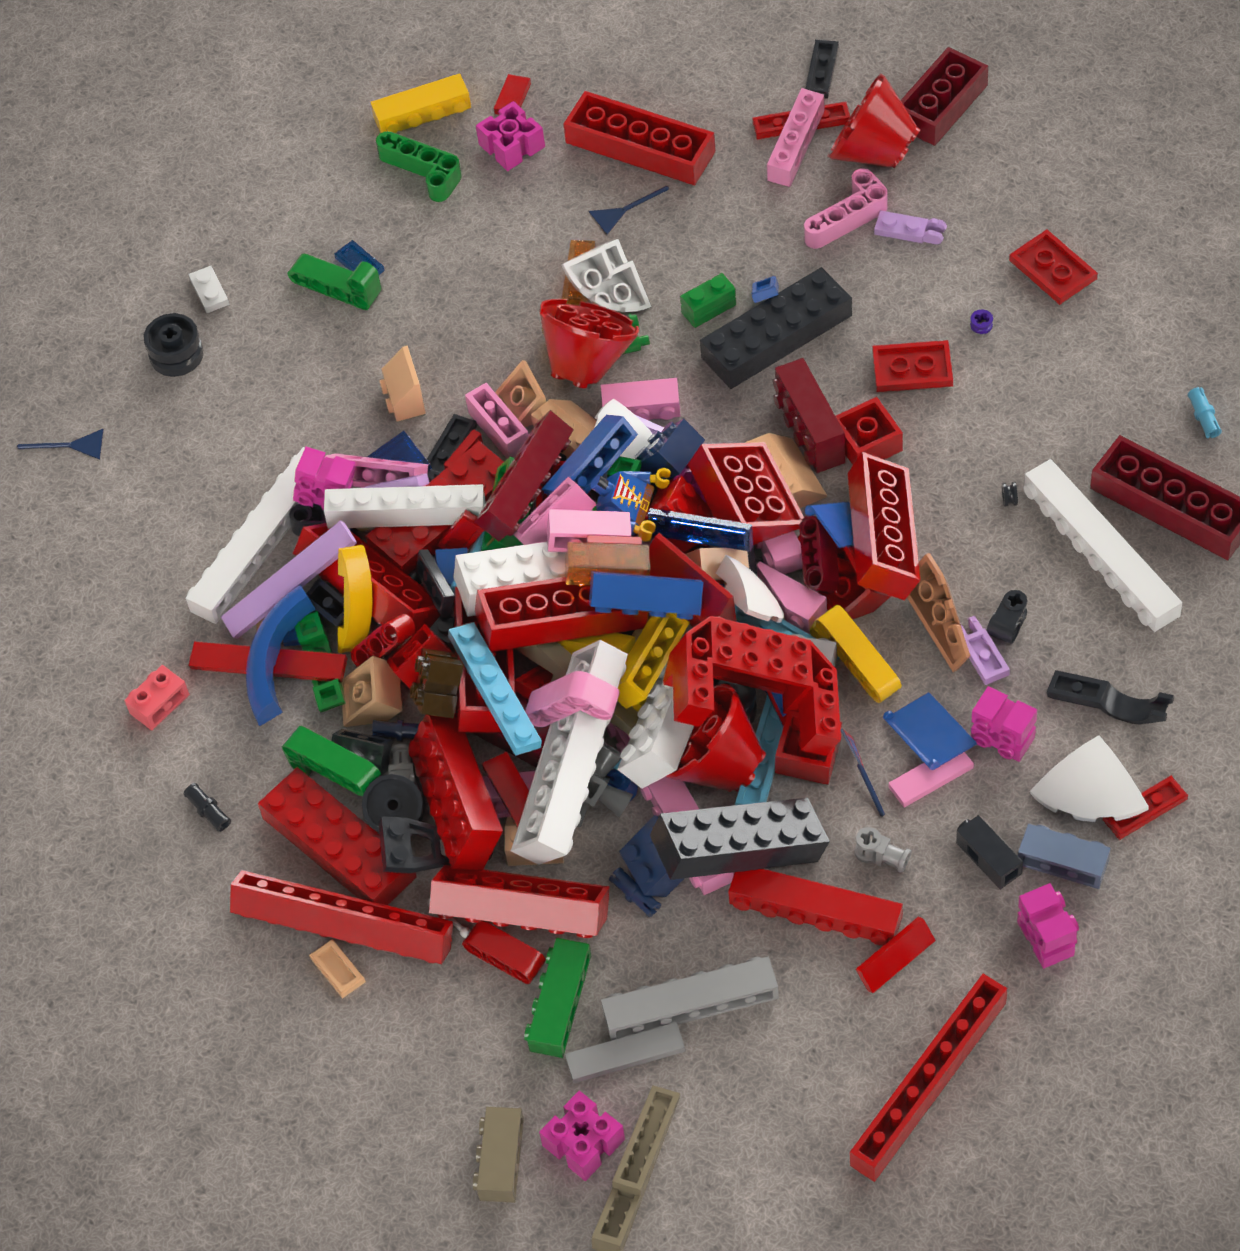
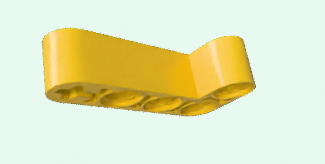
(857, 653)

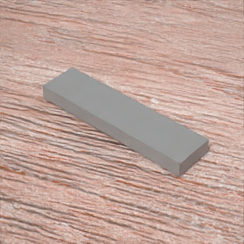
(625, 1052)

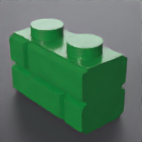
(708, 300)

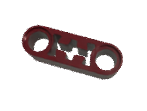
(818, 556)

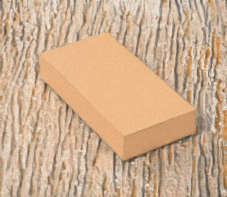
(337, 968)

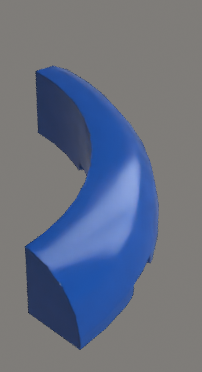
(265, 650)

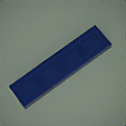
(702, 529)

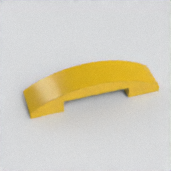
(357, 597)

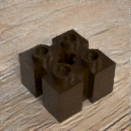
(436, 683)

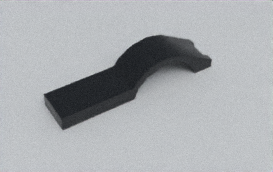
(1103, 696)

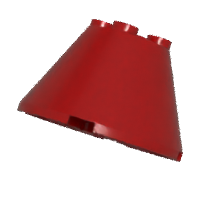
(876, 129)
(584, 339)
(723, 748)

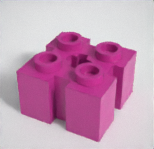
(510, 136)
(317, 473)
(1003, 724)
(1047, 925)
(567, 1138)

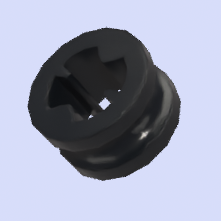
(1009, 494)

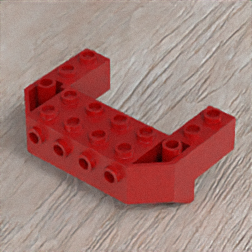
(760, 661)

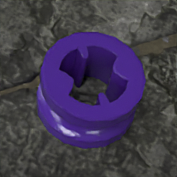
(978, 316)

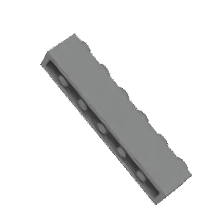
(690, 998)

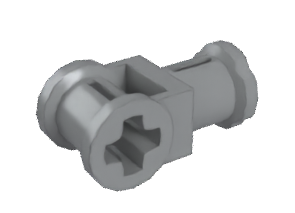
(402, 762)
(880, 850)

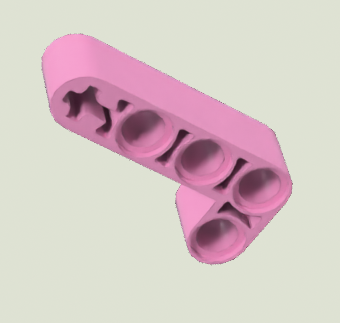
(862, 206)
(569, 695)

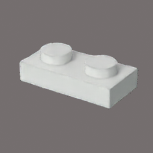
(208, 289)

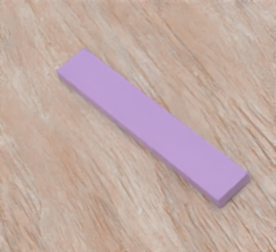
(295, 572)

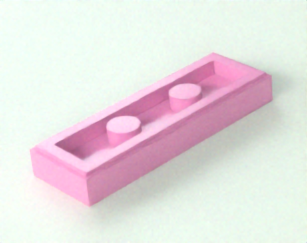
(923, 781)

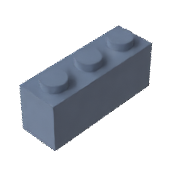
(1064, 855)

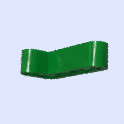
(438, 166)
(352, 287)
(317, 754)

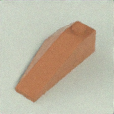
(938, 613)

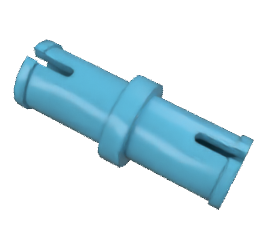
(1204, 412)

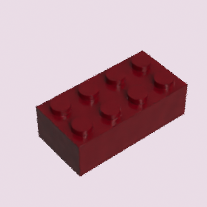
(945, 93)
(809, 415)

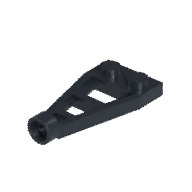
(397, 849)

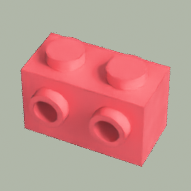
(156, 697)

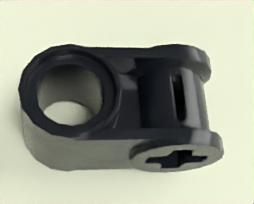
(309, 515)
(1008, 617)

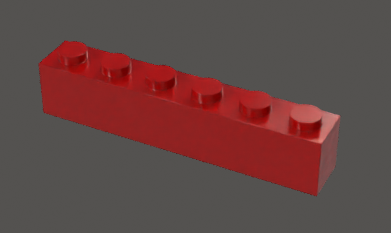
(816, 905)

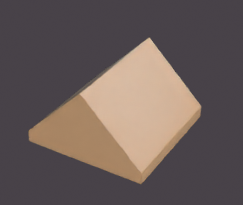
(521, 393)

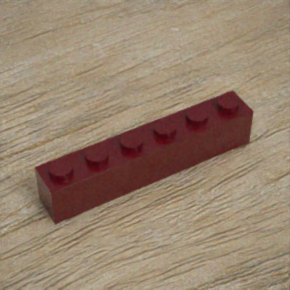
(524, 476)

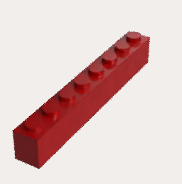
(341, 917)
(928, 1077)

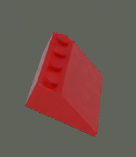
(746, 487)

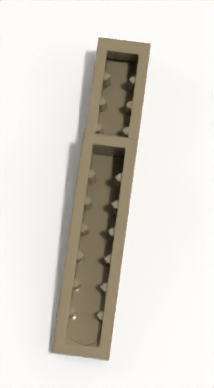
(556, 660)
(635, 1170)

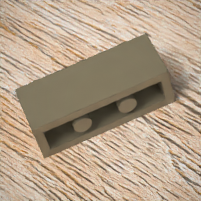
(499, 1154)

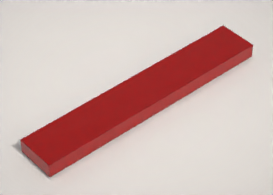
(289, 663)

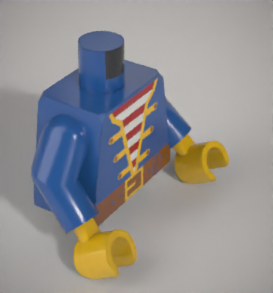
(630, 493)

